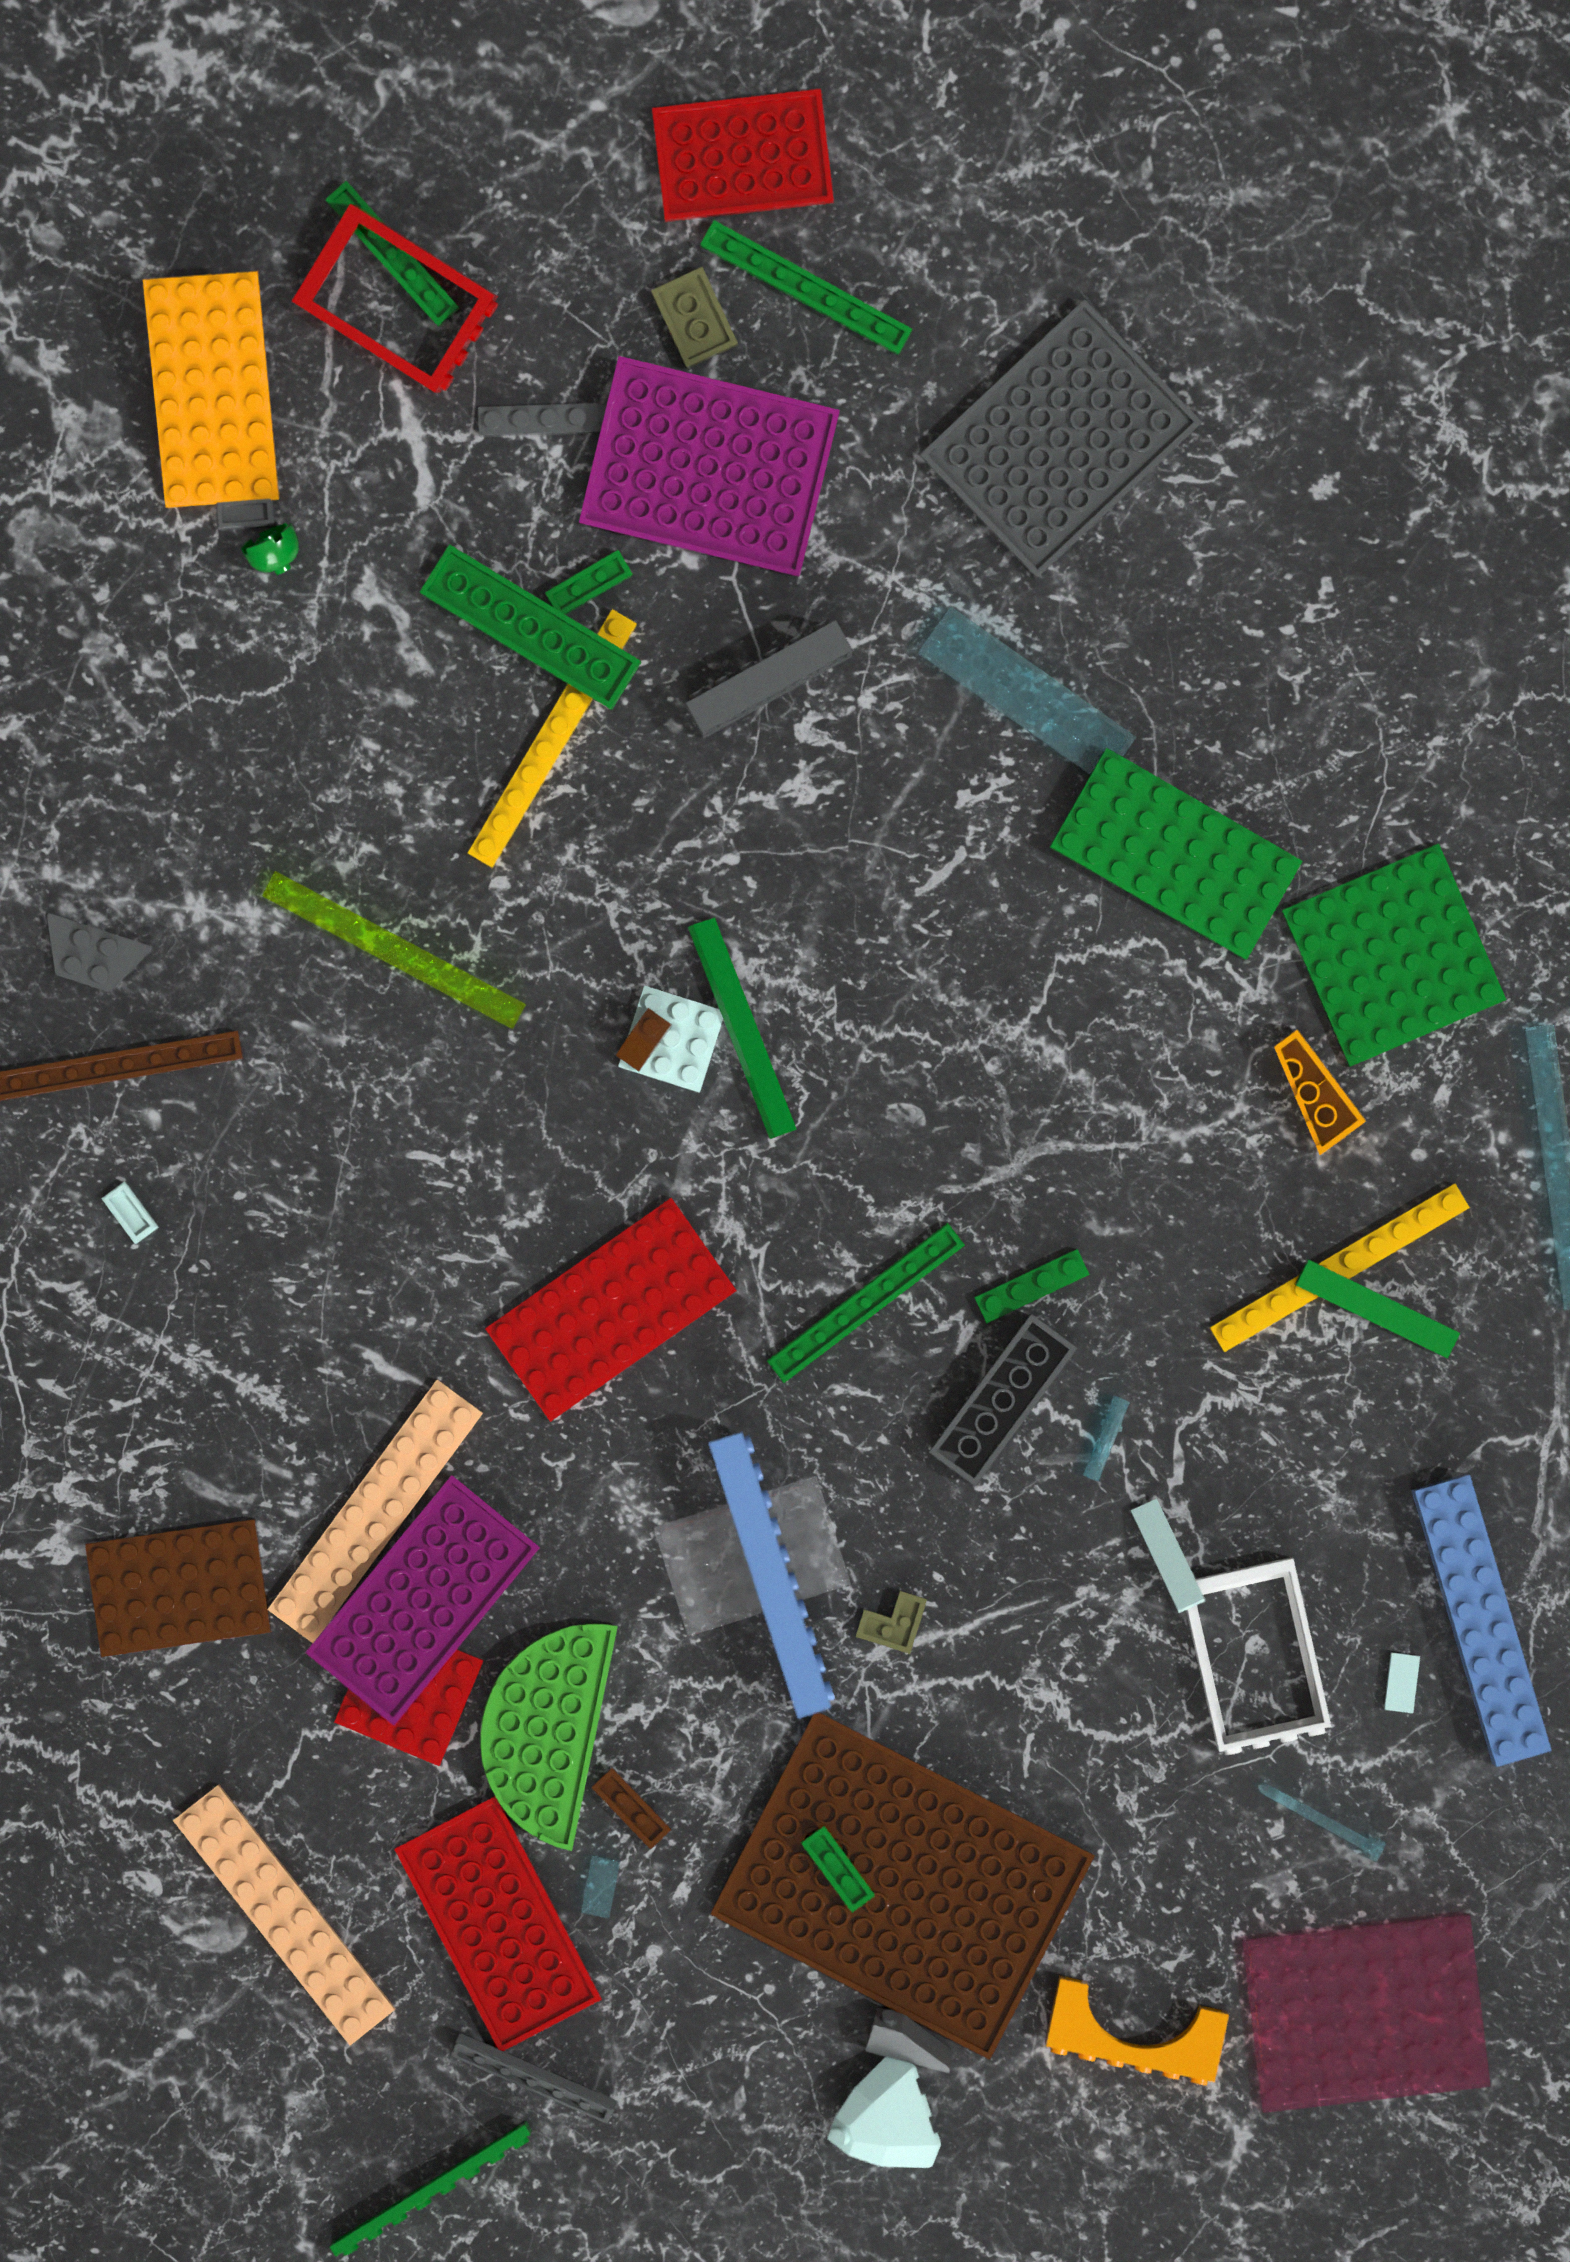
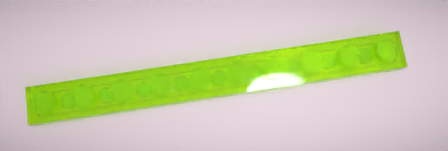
(394, 950)

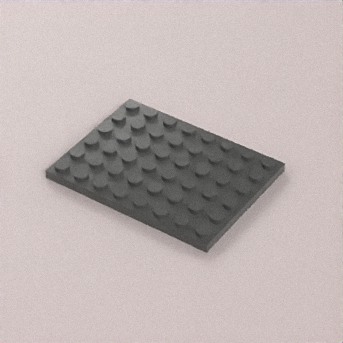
(1060, 438)

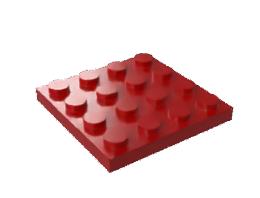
(431, 1718)

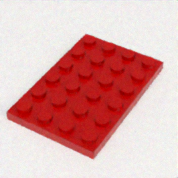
(743, 155)

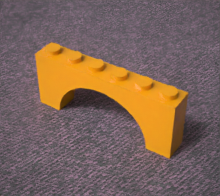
(1189, 2054)

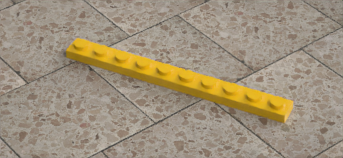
(541, 757)
(1345, 1262)

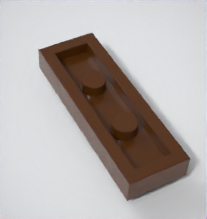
(631, 1808)

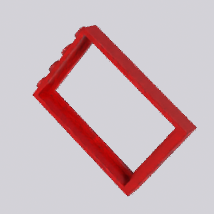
(329, 255)

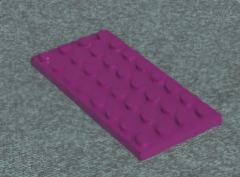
(422, 1600)

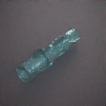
(1106, 1438)

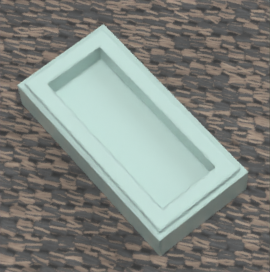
(130, 1212)
(1401, 1682)

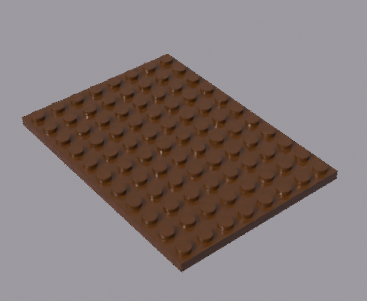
(955, 1879)

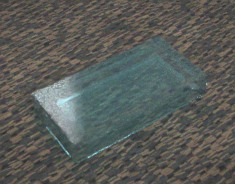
(600, 1886)

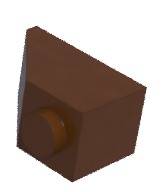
(644, 1039)

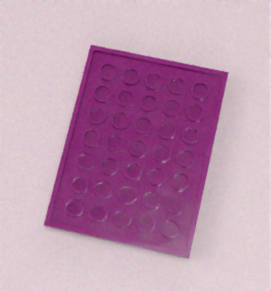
(709, 466)

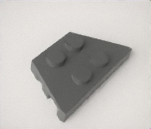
(92, 954)

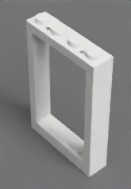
(1285, 1731)

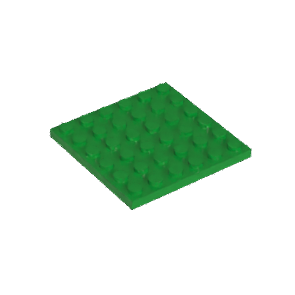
(1393, 955)

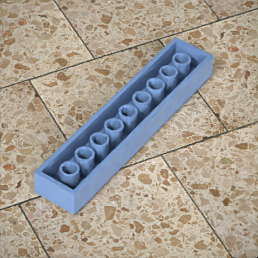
(770, 1575)
(1481, 1620)

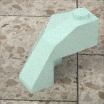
(887, 2119)

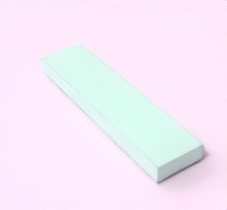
(1168, 1555)

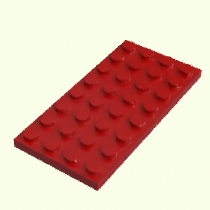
(610, 1309)
(498, 1923)

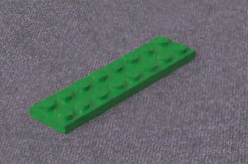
(530, 627)

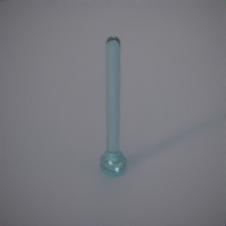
(1370, 1846)

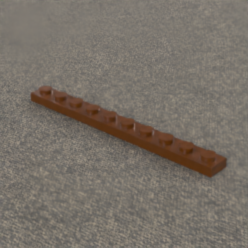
(120, 1065)

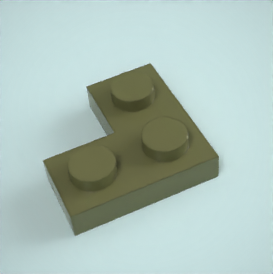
(895, 1631)

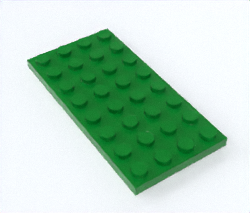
(1176, 853)

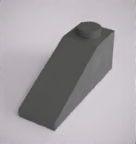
(904, 2040)

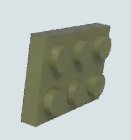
(694, 317)

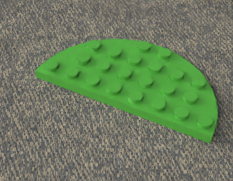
(544, 1728)

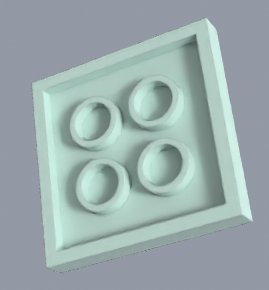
(688, 1045)

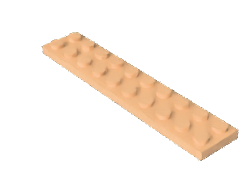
(375, 1511)
(284, 1914)

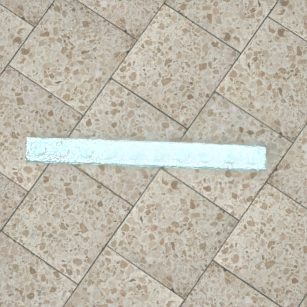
(1553, 1142)

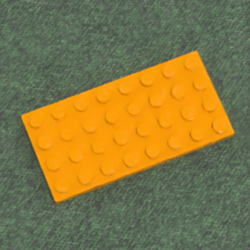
(211, 388)

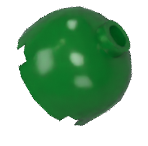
(272, 549)

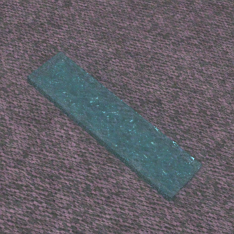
(1023, 692)

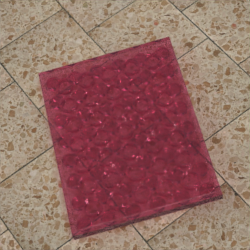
(1366, 2013)

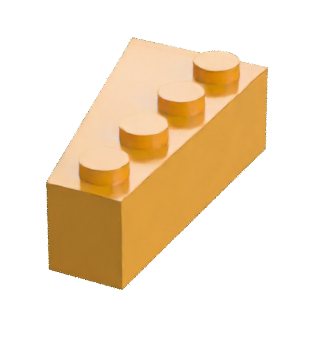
(1320, 1097)

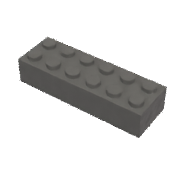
(768, 679)
(1002, 1399)

